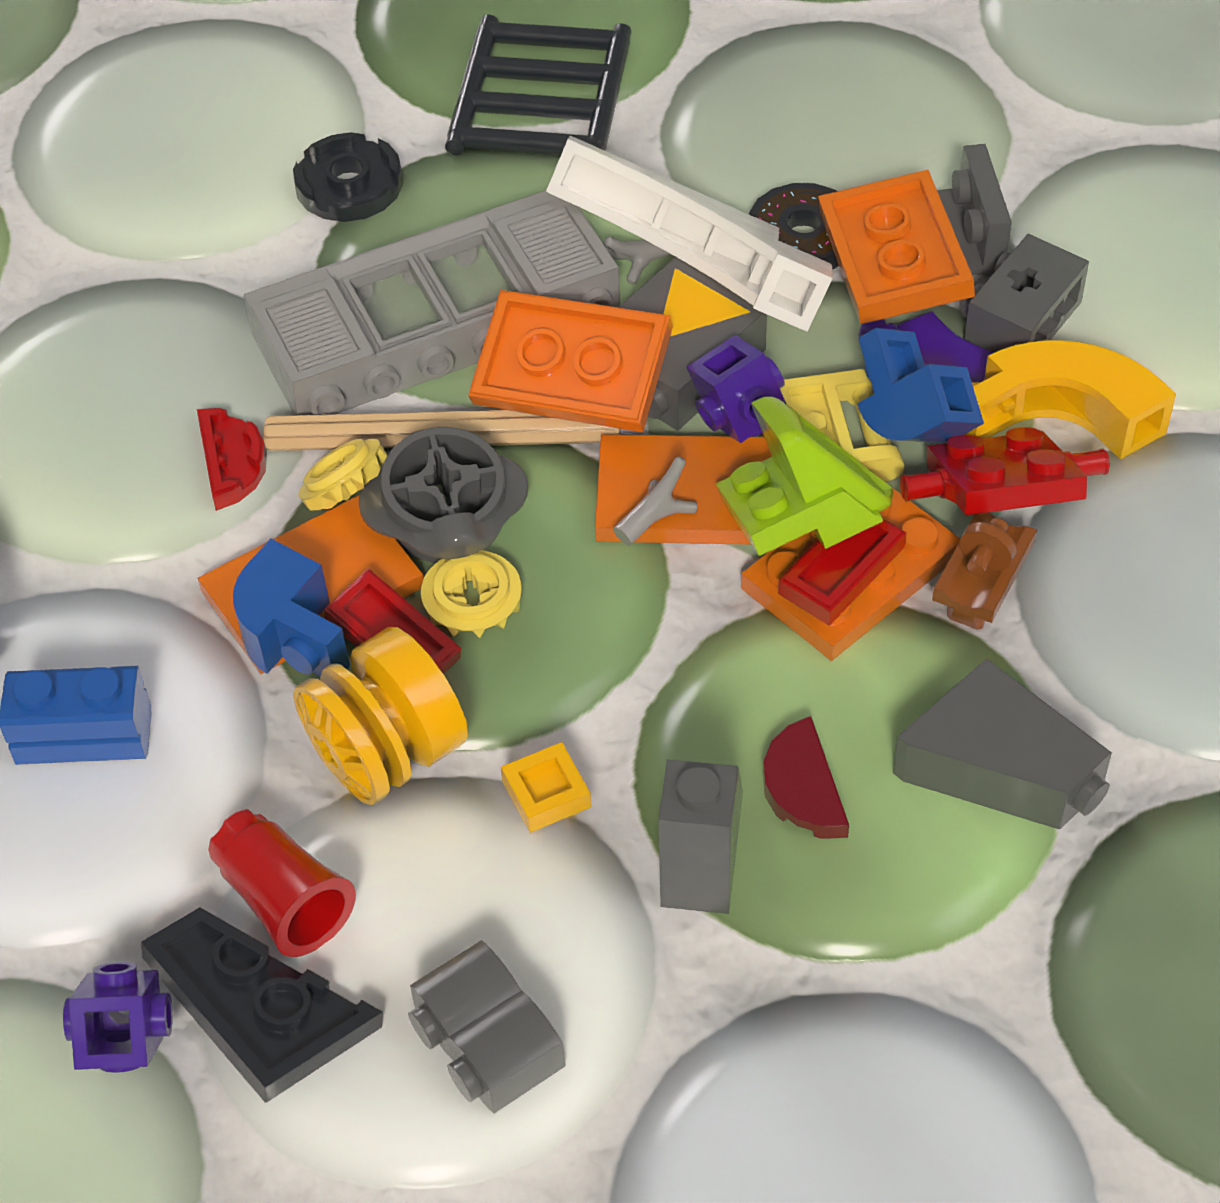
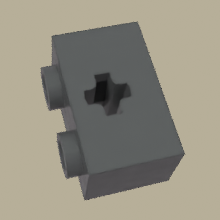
(1026, 296)

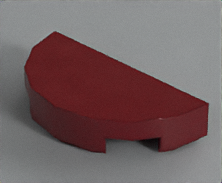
(801, 782)

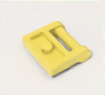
(818, 402)

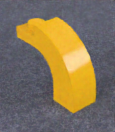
(1075, 383)

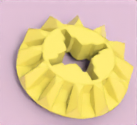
(342, 473)
(495, 582)

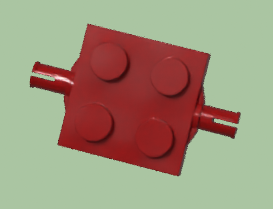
(1004, 472)

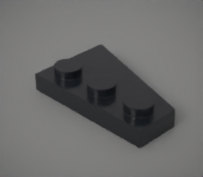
(253, 1006)

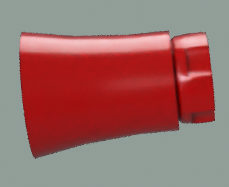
(282, 883)

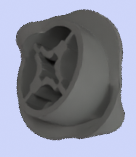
(409, 506)

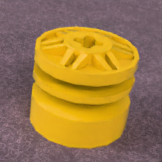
(381, 715)

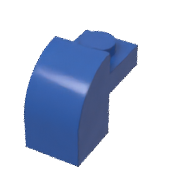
(914, 398)
(280, 609)

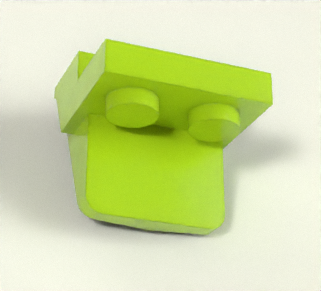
(802, 486)

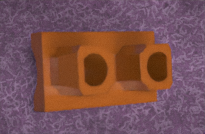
(983, 569)

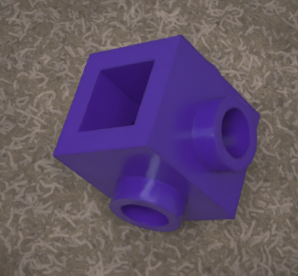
(729, 382)
(102, 1034)

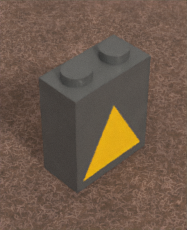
(702, 319)

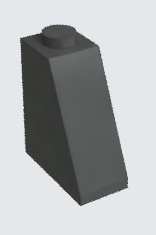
(1004, 751)
(698, 835)

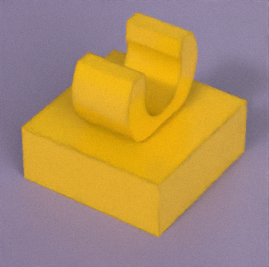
(546, 787)

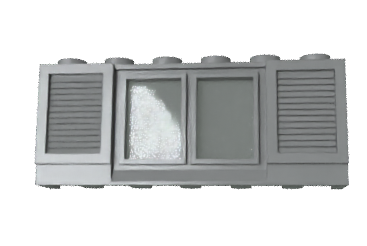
(421, 302)

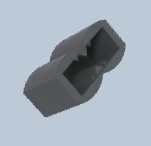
(486, 1027)

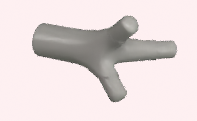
(638, 252)
(655, 505)

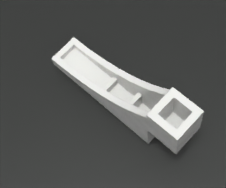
(697, 229)

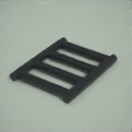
(482, 65)

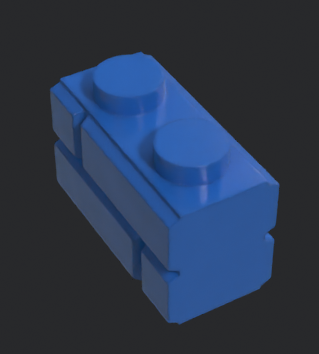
(75, 715)

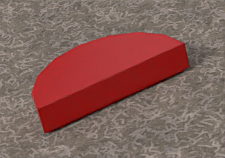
(232, 454)

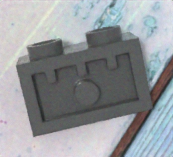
(977, 210)

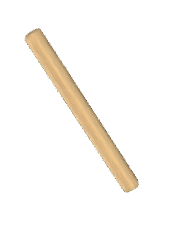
(493, 426)

